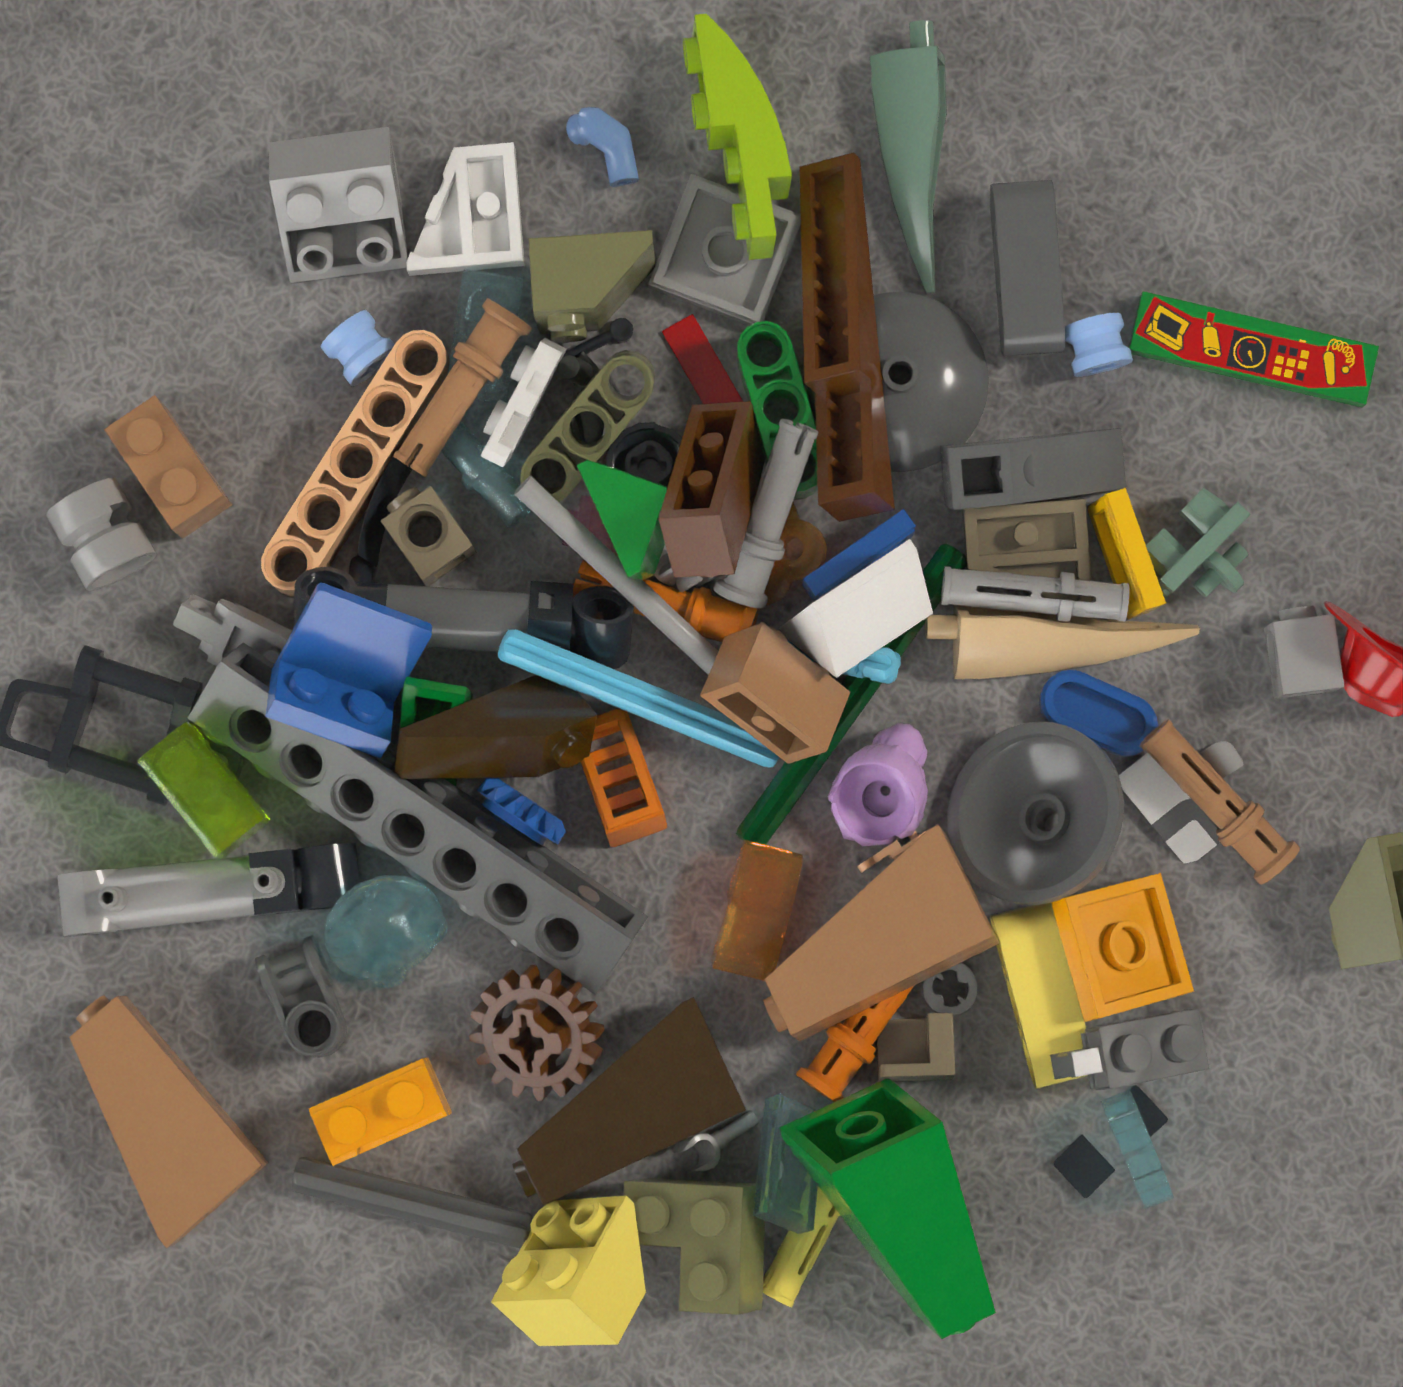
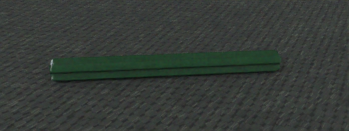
(795, 777)

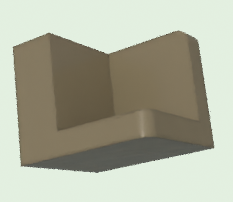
(917, 1049)

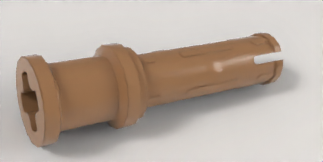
(476, 362)
(1237, 822)

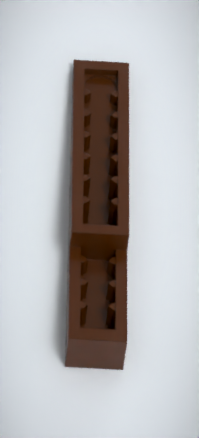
(843, 342)

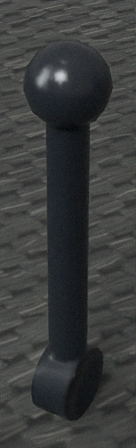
(620, 332)

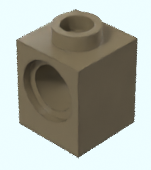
(444, 555)

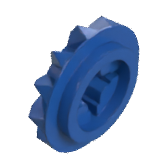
(521, 811)

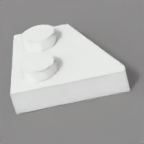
(473, 215)
(511, 419)

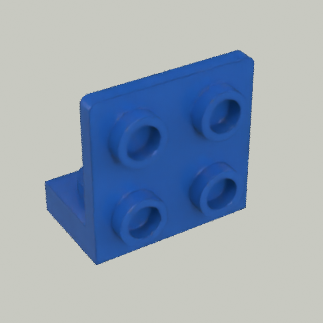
(345, 669)

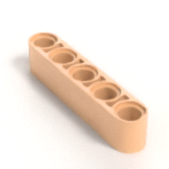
(357, 433)

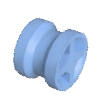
(1097, 344)
(357, 347)

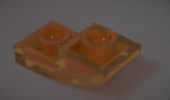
(757, 910)

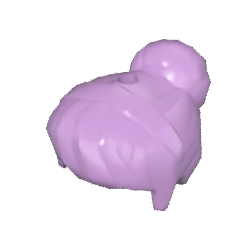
(890, 761)

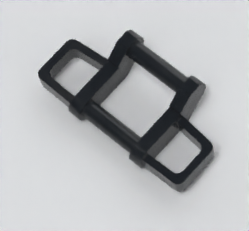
(88, 672)

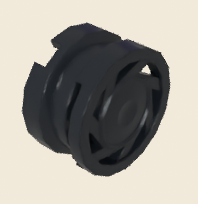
(645, 451)

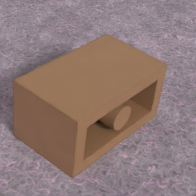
(168, 467)
(775, 693)

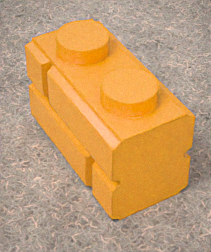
(380, 1111)

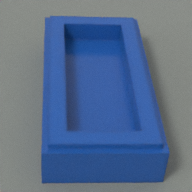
(859, 555)

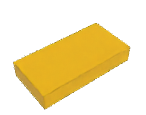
(1126, 551)

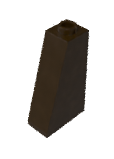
(642, 1103)

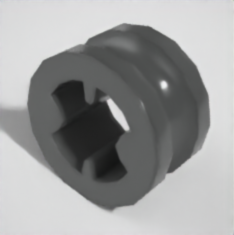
(936, 1001)

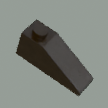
(501, 735)

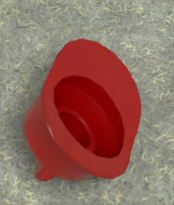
(1370, 666)

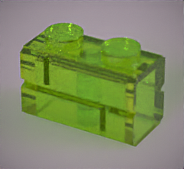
(204, 790)

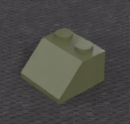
(585, 279)

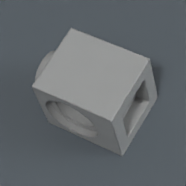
(1303, 653)

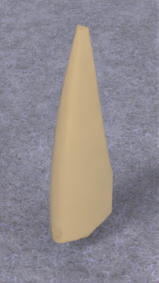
(1027, 643)

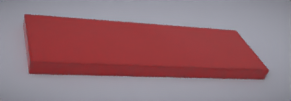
(700, 362)

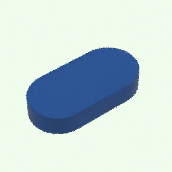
(1098, 710)

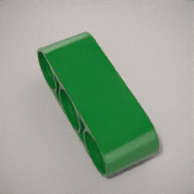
(772, 382)

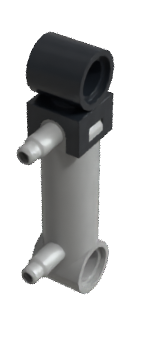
(207, 889)

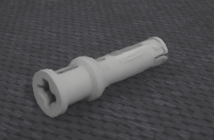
(768, 516)

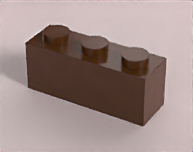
(712, 490)

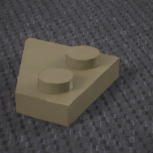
(1030, 540)

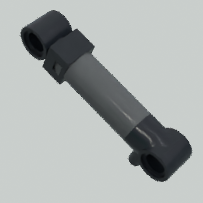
(476, 620)

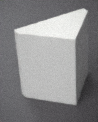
(863, 612)

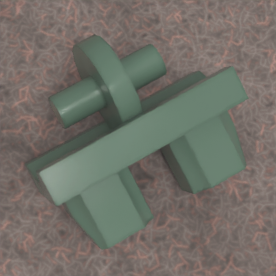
(1214, 524)

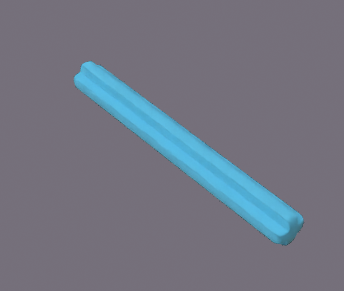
(632, 695)

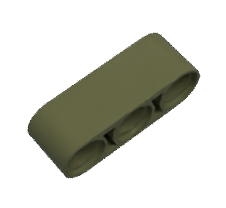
(603, 400)

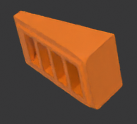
(636, 823)

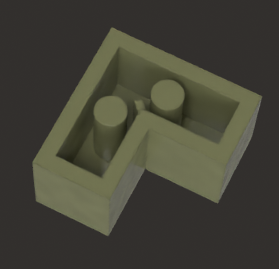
(716, 1237)

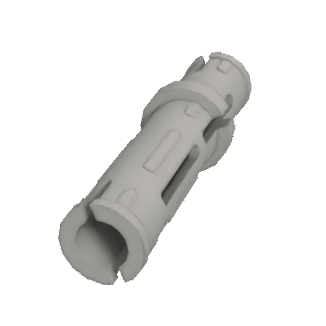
(1108, 601)

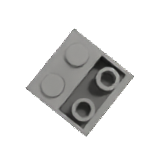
(338, 204)

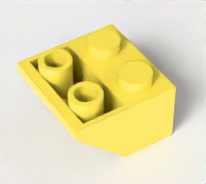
(576, 1273)

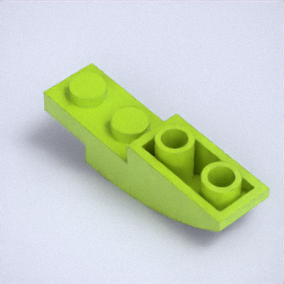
(744, 125)

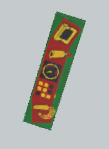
(1253, 349)

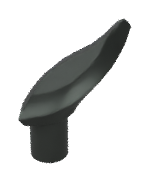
(580, 372)

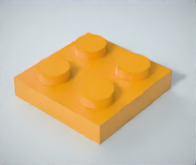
(1122, 947)

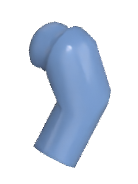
(609, 136)

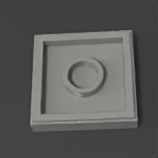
(711, 268)

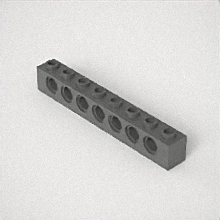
(449, 820)

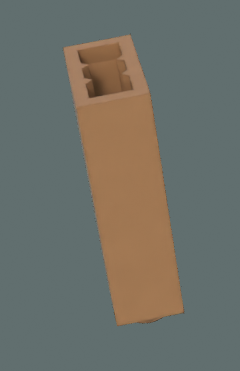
(886, 939)
(164, 1121)

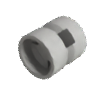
(99, 530)

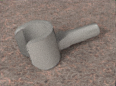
(1222, 758)
(710, 1145)

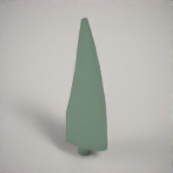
(910, 129)

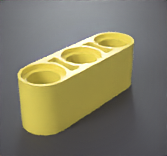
(1039, 987)

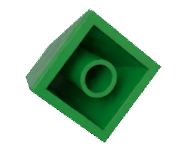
(899, 1192)

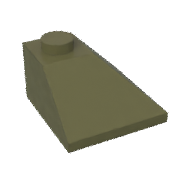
(1370, 905)

